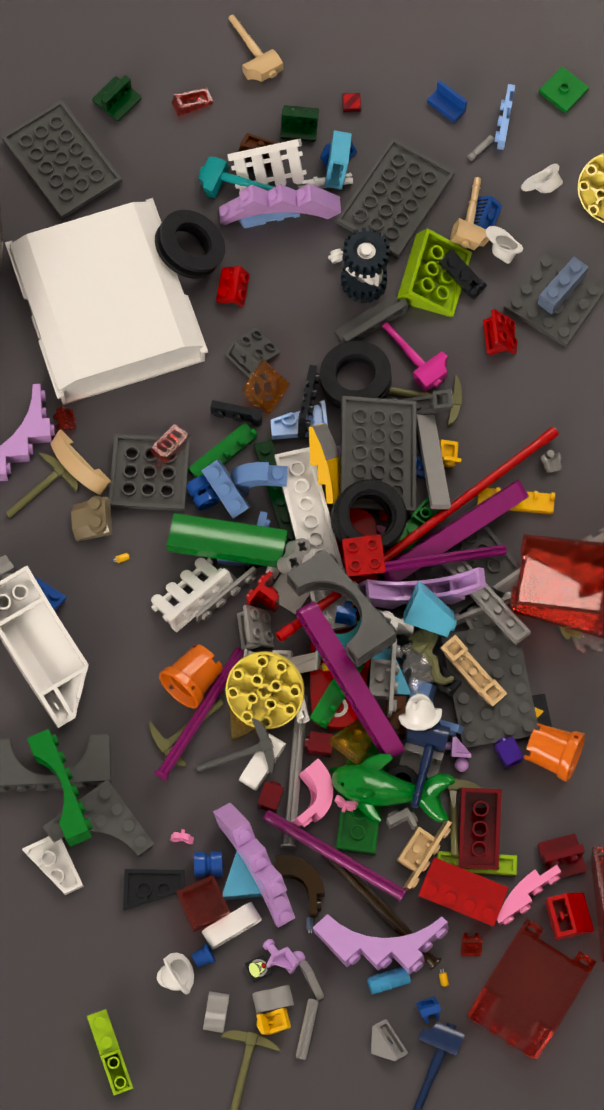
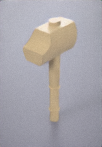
(263, 65)
(465, 231)

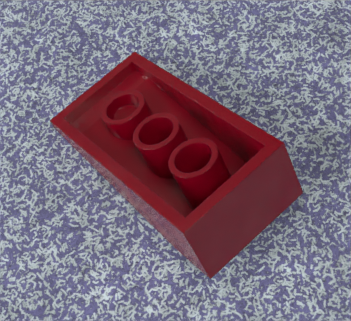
(479, 828)

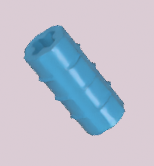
(388, 980)

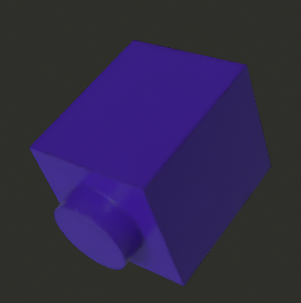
(508, 752)

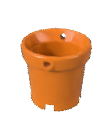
(191, 676)
(555, 750)

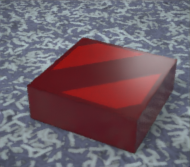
(351, 102)

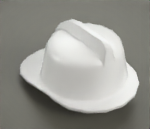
(544, 181)
(504, 245)

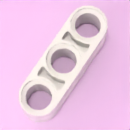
(258, 768)
(231, 925)

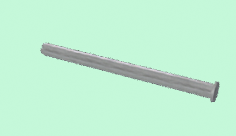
(294, 779)

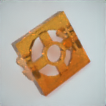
(257, 400)

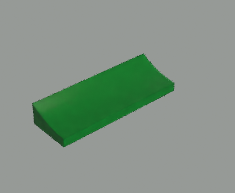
(226, 540)

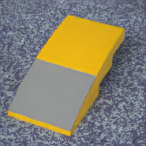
(325, 455)

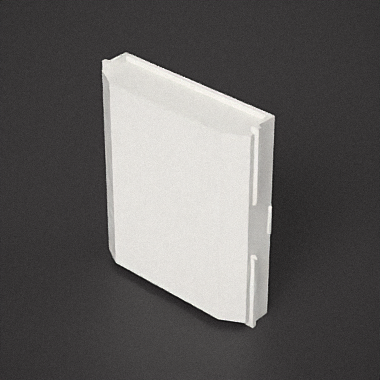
(105, 302)

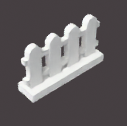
(276, 158)
(201, 595)

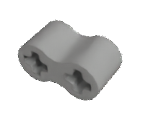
(293, 555)
(273, 999)
(216, 1012)

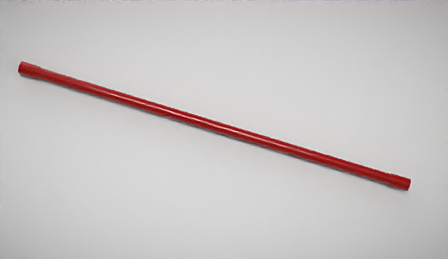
(546, 437)

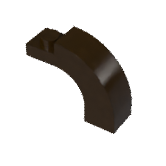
(300, 870)

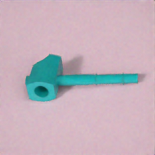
(216, 171)

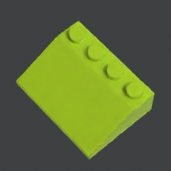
(425, 281)

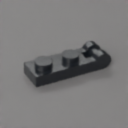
(462, 274)
(236, 412)

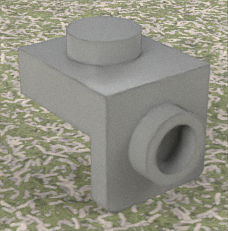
(397, 817)

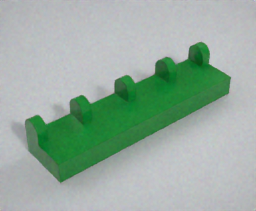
(225, 449)
(329, 703)

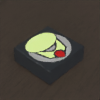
(258, 969)

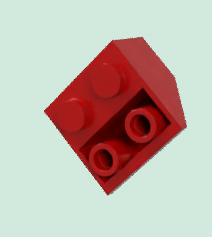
(568, 915)

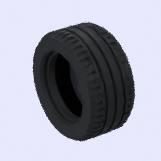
(379, 492)

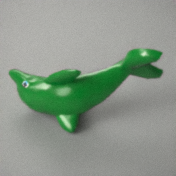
(374, 787)

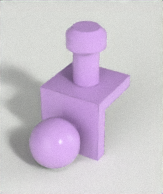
(457, 749)
(283, 957)

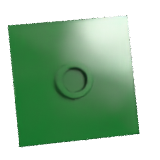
(563, 89)

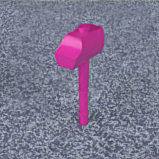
(428, 373)

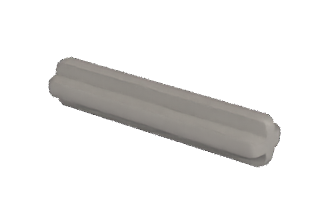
(307, 1028)

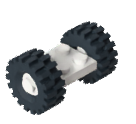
(365, 265)

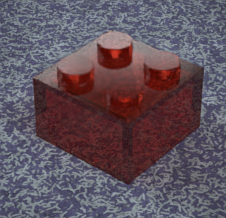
(203, 903)

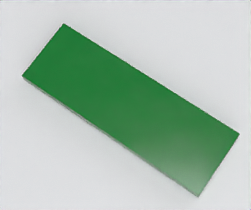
(355, 829)

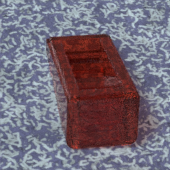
(182, 107)
(165, 457)

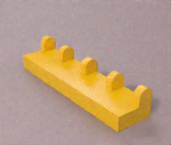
(535, 503)

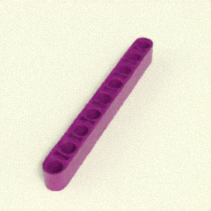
(462, 527)
(349, 680)

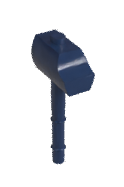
(431, 740)
(445, 1039)

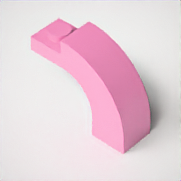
(321, 791)

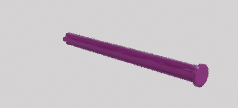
(444, 558)
(198, 717)
(334, 855)

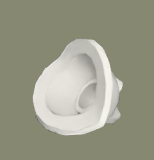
(420, 713)
(176, 973)

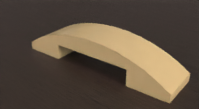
(77, 466)
(472, 671)

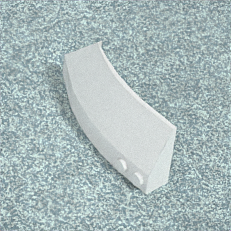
(41, 646)

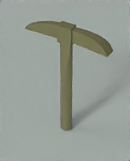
(456, 397)
(59, 471)
(165, 745)
(453, 789)
(250, 1039)

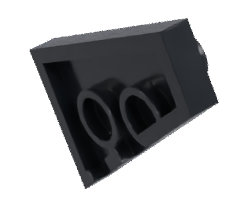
(150, 885)

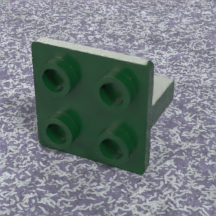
(117, 97)
(299, 123)

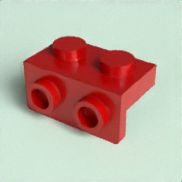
(233, 286)

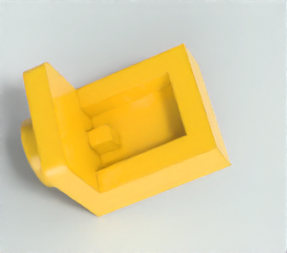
(449, 453)
(273, 1021)

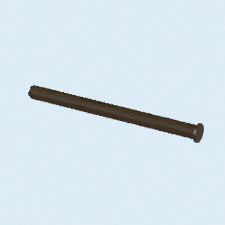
(381, 908)

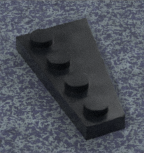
(306, 406)

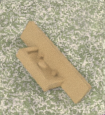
(419, 850)

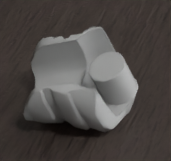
(551, 461)

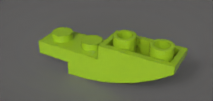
(110, 1052)

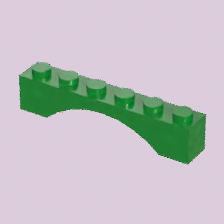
(72, 822)

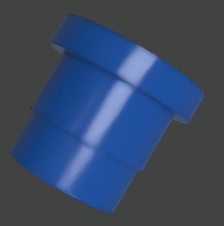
(203, 956)

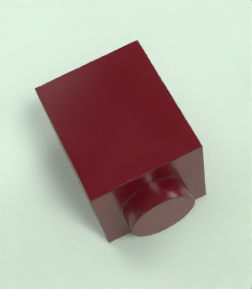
(319, 744)
(270, 796)

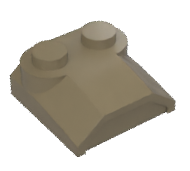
(91, 518)

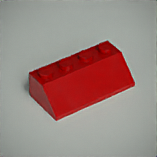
(463, 891)

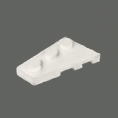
(55, 863)

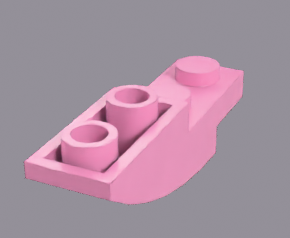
(519, 898)

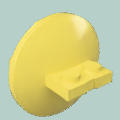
(592, 187)
(265, 689)

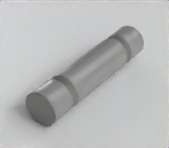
(482, 146)

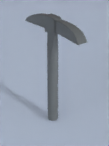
(264, 745)

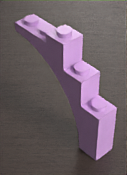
(280, 199)
(33, 430)
(448, 589)
(256, 859)
(379, 951)

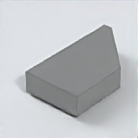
(311, 979)

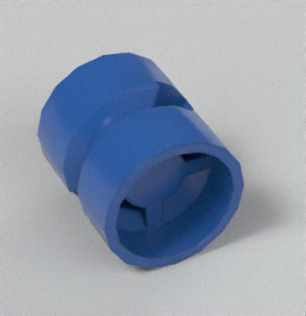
(204, 495)
(208, 864)

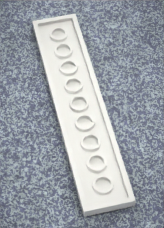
(310, 518)

